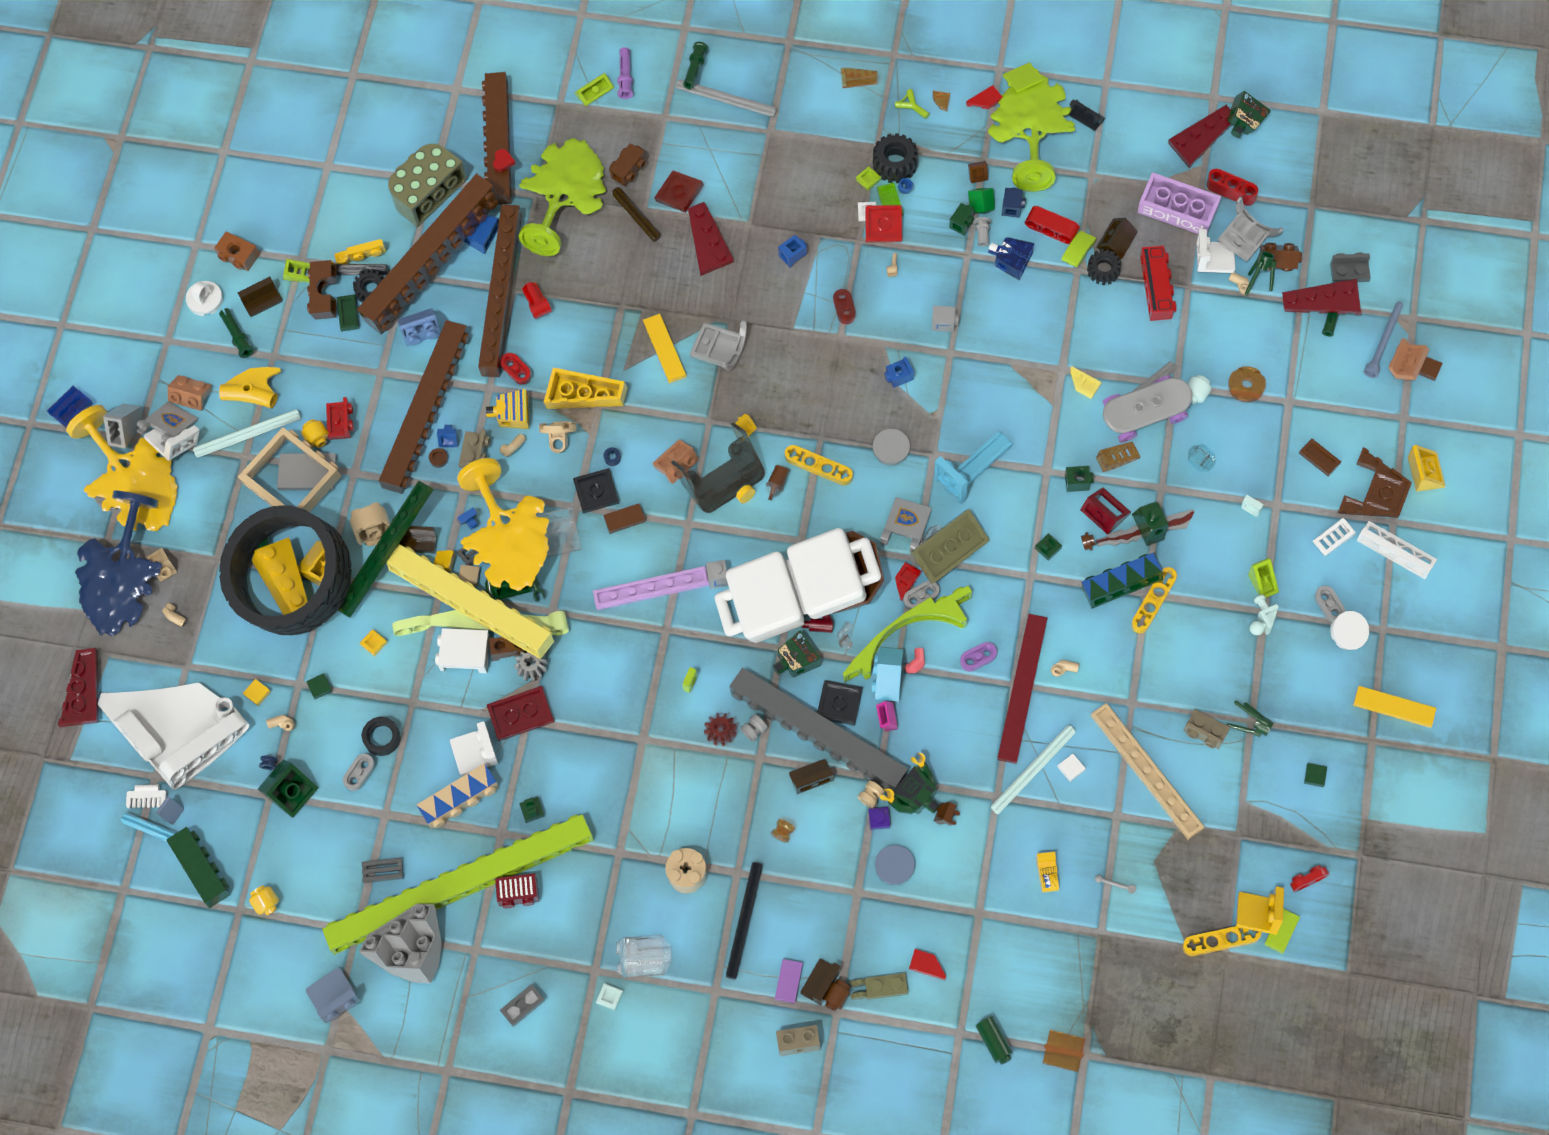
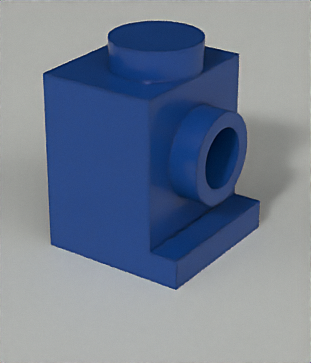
(792, 250)
(898, 378)

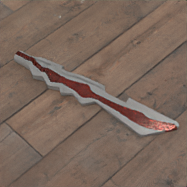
(1175, 522)

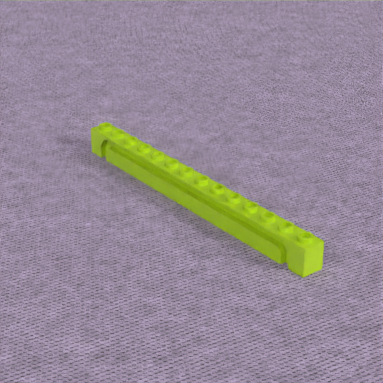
(461, 882)

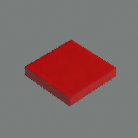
(883, 223)

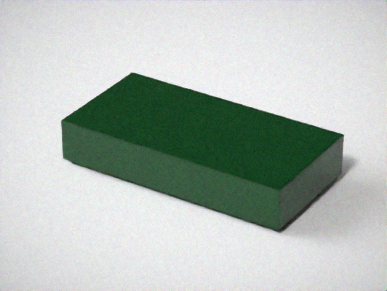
(348, 312)

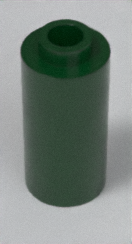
(994, 1040)

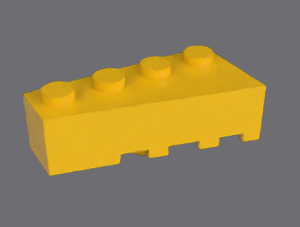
(583, 390)
(281, 575)

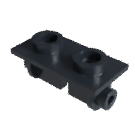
(1085, 115)

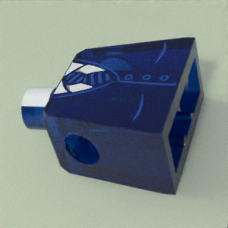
(1012, 256)

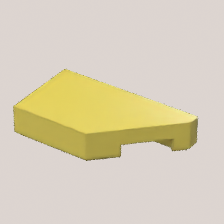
(1084, 383)

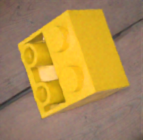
(313, 564)

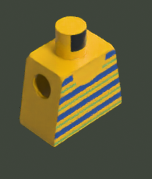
(511, 410)

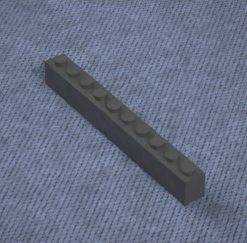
(818, 730)

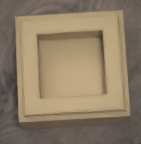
(469, 574)

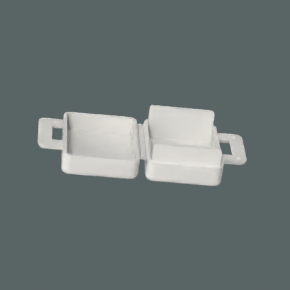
(814, 581)

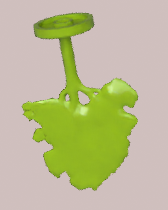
(1036, 110)
(568, 171)

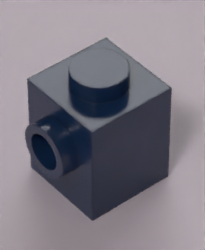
(1013, 202)

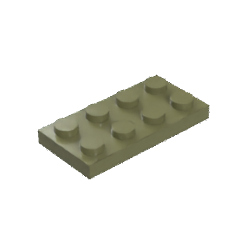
(949, 546)

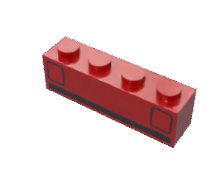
(1157, 283)

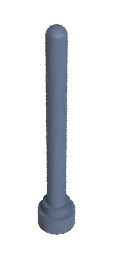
(1373, 368)

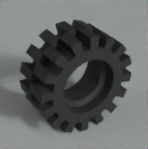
(1104, 257)
(363, 280)

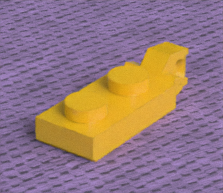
(359, 252)

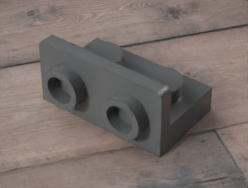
(1350, 267)

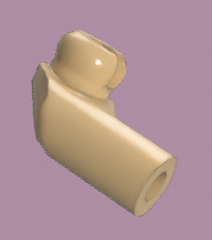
(1241, 281)
(513, 446)
(169, 612)
(281, 721)

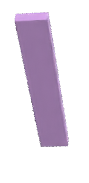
(650, 588)

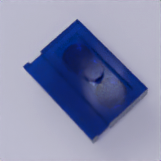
(69, 406)

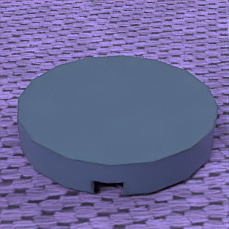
(894, 865)

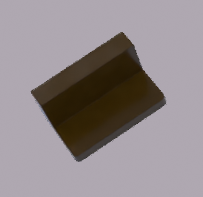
(1118, 237)
(260, 296)
(420, 539)
(811, 776)
(820, 981)

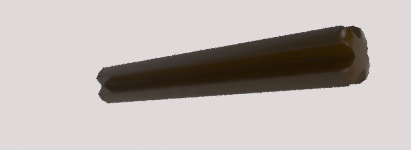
(636, 214)

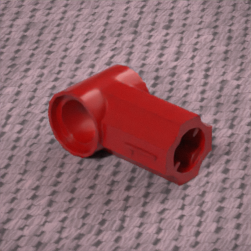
(537, 303)

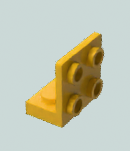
(1261, 912)

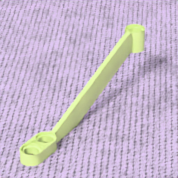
(555, 622)

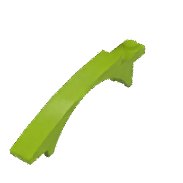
(944, 610)

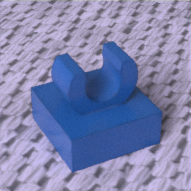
(447, 437)
(467, 518)

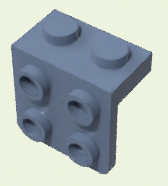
(332, 995)

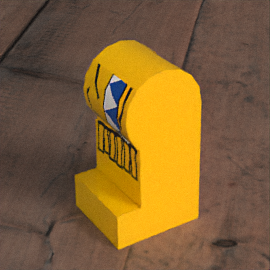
(1047, 871)

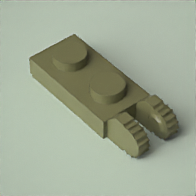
(880, 987)

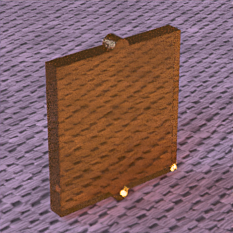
(1063, 1051)

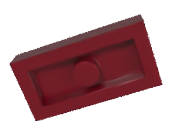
(1102, 515)

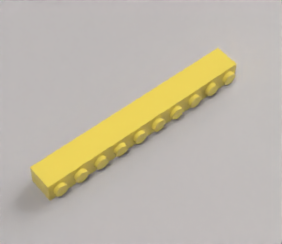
(470, 601)

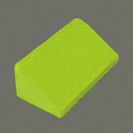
(594, 89)

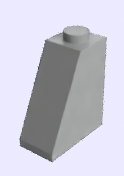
(122, 424)

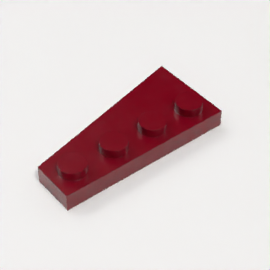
(1197, 138)
(82, 691)

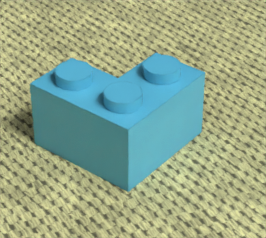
(888, 670)

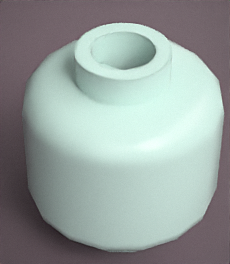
(1200, 388)

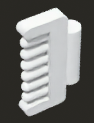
(145, 792)

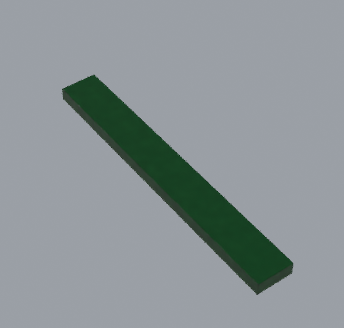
(385, 547)

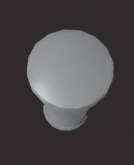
(982, 230)

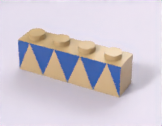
(458, 796)

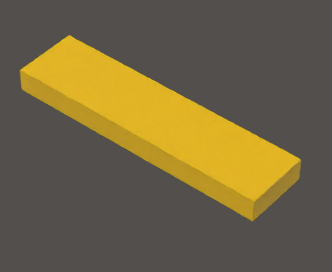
(664, 348)
(1394, 706)

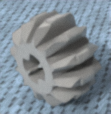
(532, 671)

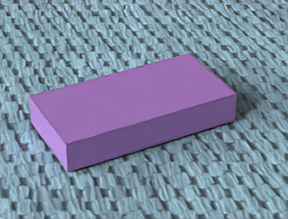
(788, 981)

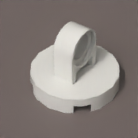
(204, 298)

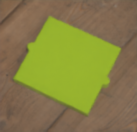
(1023, 77)

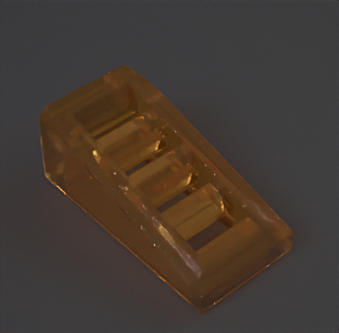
(857, 77)
(1107, 462)

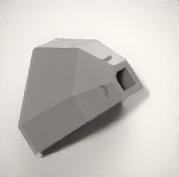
(407, 944)

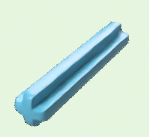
(146, 826)

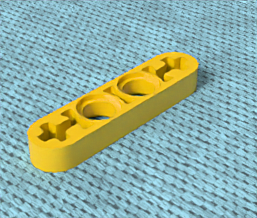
(816, 468)
(1154, 600)
(1222, 944)

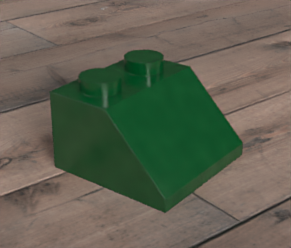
(288, 788)

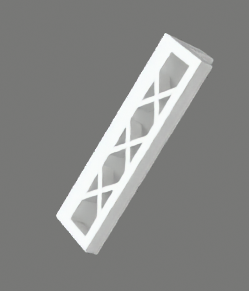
(1395, 552)

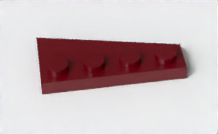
(709, 245)
(1332, 297)

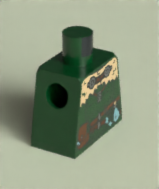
(1246, 114)
(797, 656)

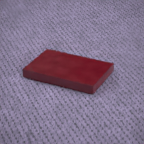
(520, 713)

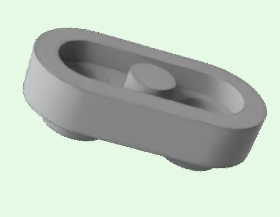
(920, 595)
(1330, 605)
(357, 772)

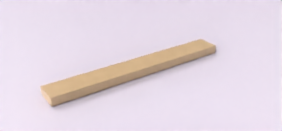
(1147, 771)

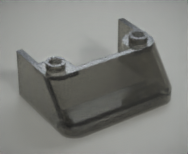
(726, 480)

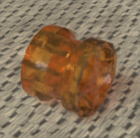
(783, 830)

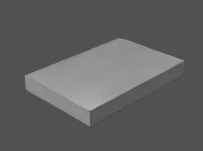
(301, 471)

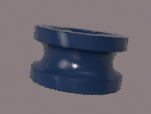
(613, 462)
(268, 762)

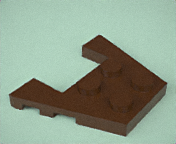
(1385, 494)

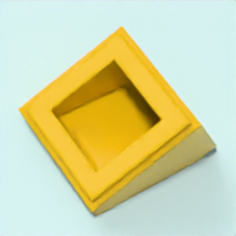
(445, 559)

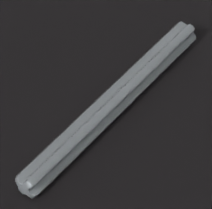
(729, 99)

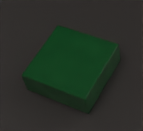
(319, 686)
(1315, 775)

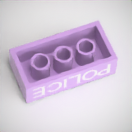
(1178, 204)

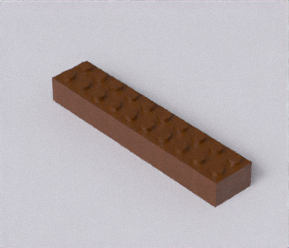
(429, 254)

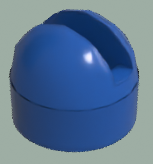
(908, 185)

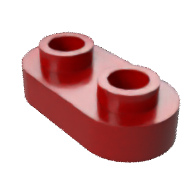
(517, 369)
(1316, 874)

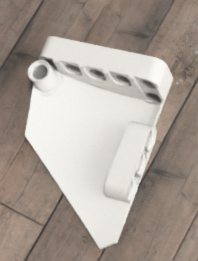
(175, 727)

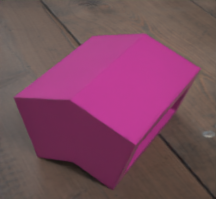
(890, 713)

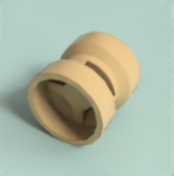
(870, 794)

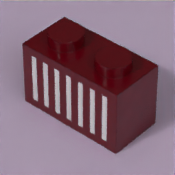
(517, 890)

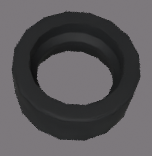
(388, 748)

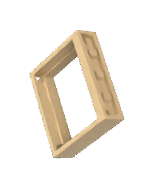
(269, 450)

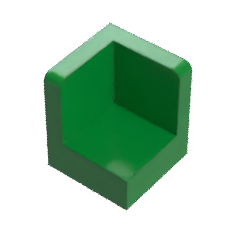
(982, 199)

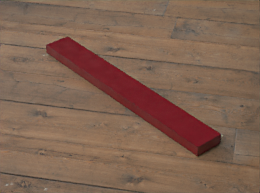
(1022, 689)

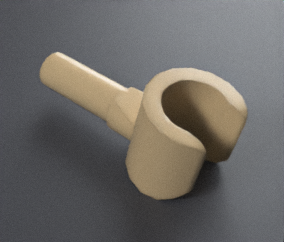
(892, 270)

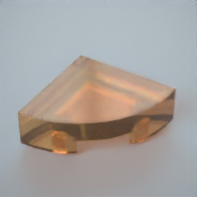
(941, 99)

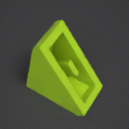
(1263, 578)

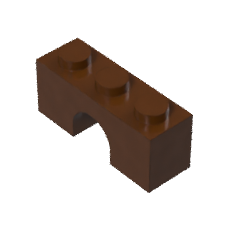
(320, 275)

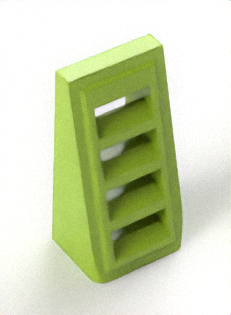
(287, 275)

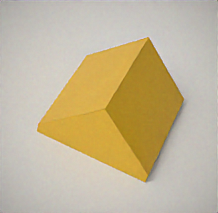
(1425, 469)

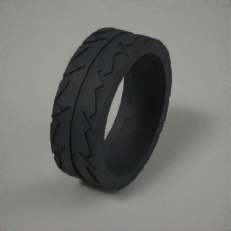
(242, 546)

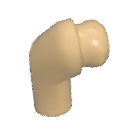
(1063, 666)

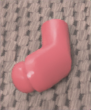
(916, 664)

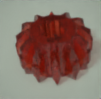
(713, 732)

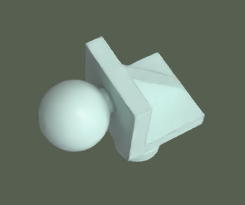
(1265, 617)

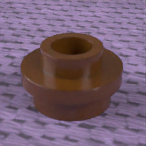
(1088, 541)

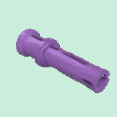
(625, 79)

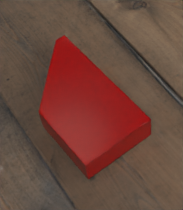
(985, 99)
(906, 579)
(926, 964)

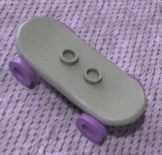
(1147, 405)

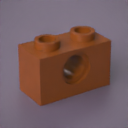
(230, 244)

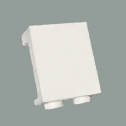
(463, 649)

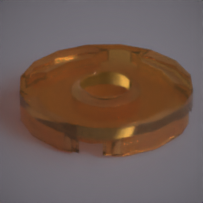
(1243, 393)

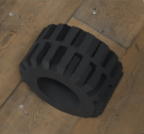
(895, 146)

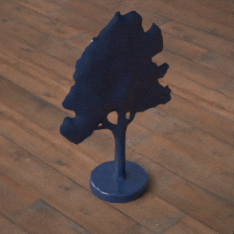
(112, 586)

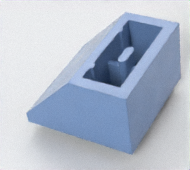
(419, 327)

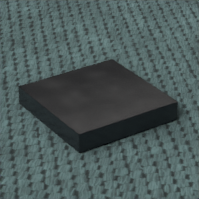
(596, 490)
(840, 702)

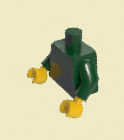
(915, 790)

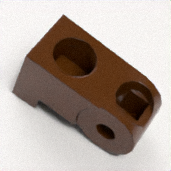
(503, 648)

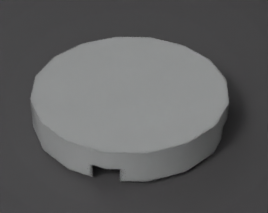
(891, 447)

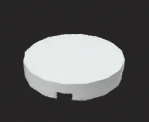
(1349, 630)

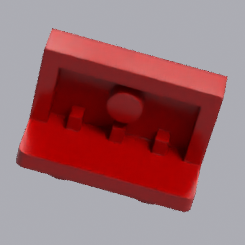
(339, 420)

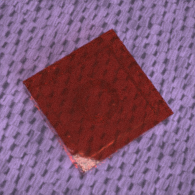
(679, 191)

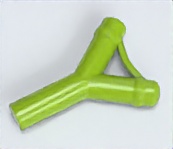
(912, 104)

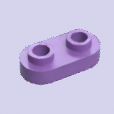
(977, 657)

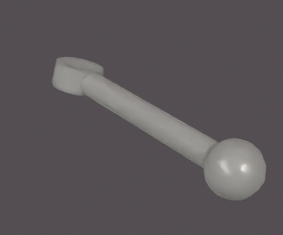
(1131, 889)

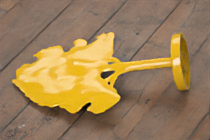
(145, 475)
(512, 548)

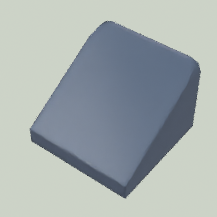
(169, 810)

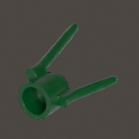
(1264, 261)
(1262, 724)

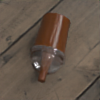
(776, 482)

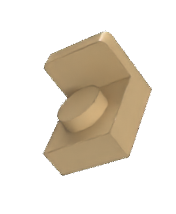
(167, 568)

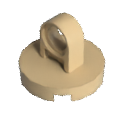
(558, 430)

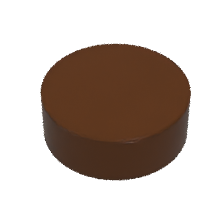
(438, 458)

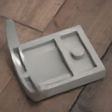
(1245, 233)
(719, 345)

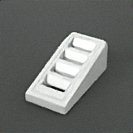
(1341, 523)

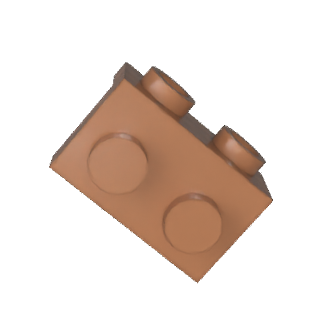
(1408, 360)
(188, 392)

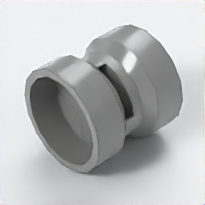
(753, 727)

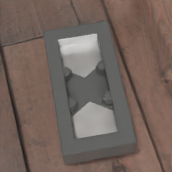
(522, 1005)

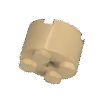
(369, 523)
(695, 876)

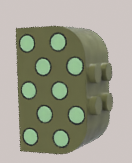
(425, 182)

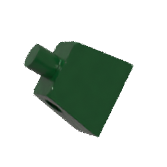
(1151, 520)

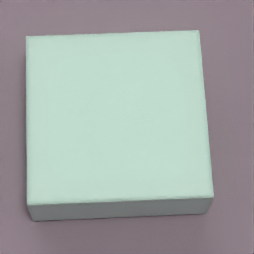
(1252, 506)
(609, 997)

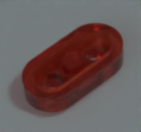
(842, 305)

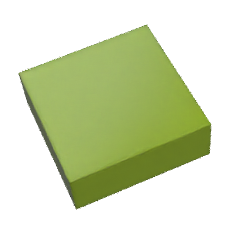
(868, 178)
(689, 680)

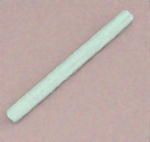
(246, 433)
(1029, 773)

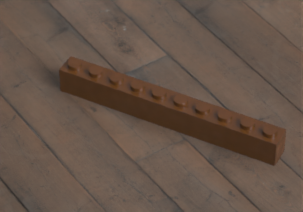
(500, 291)
(424, 407)

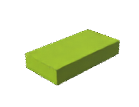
(1280, 941)

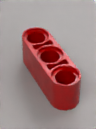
(1225, 180)
(1052, 224)

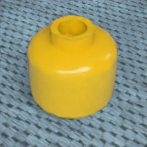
(315, 433)
(264, 900)

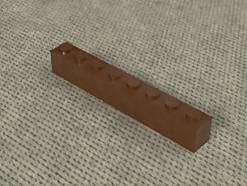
(496, 131)

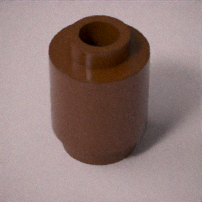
(837, 995)

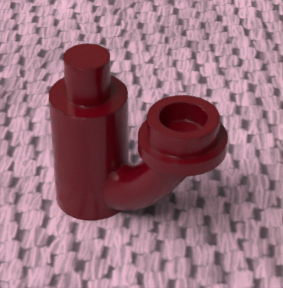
(820, 625)

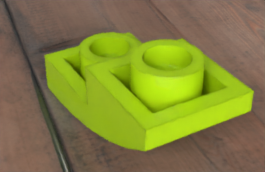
(1078, 248)

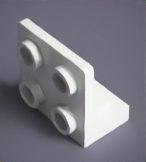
(1213, 255)
(174, 445)
(473, 750)

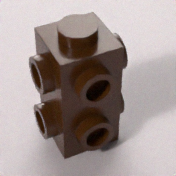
(627, 165)
(1286, 255)

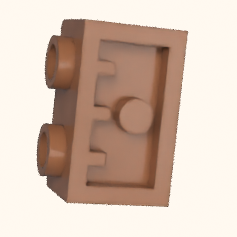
(680, 453)

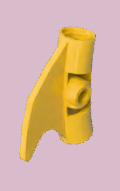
(251, 387)

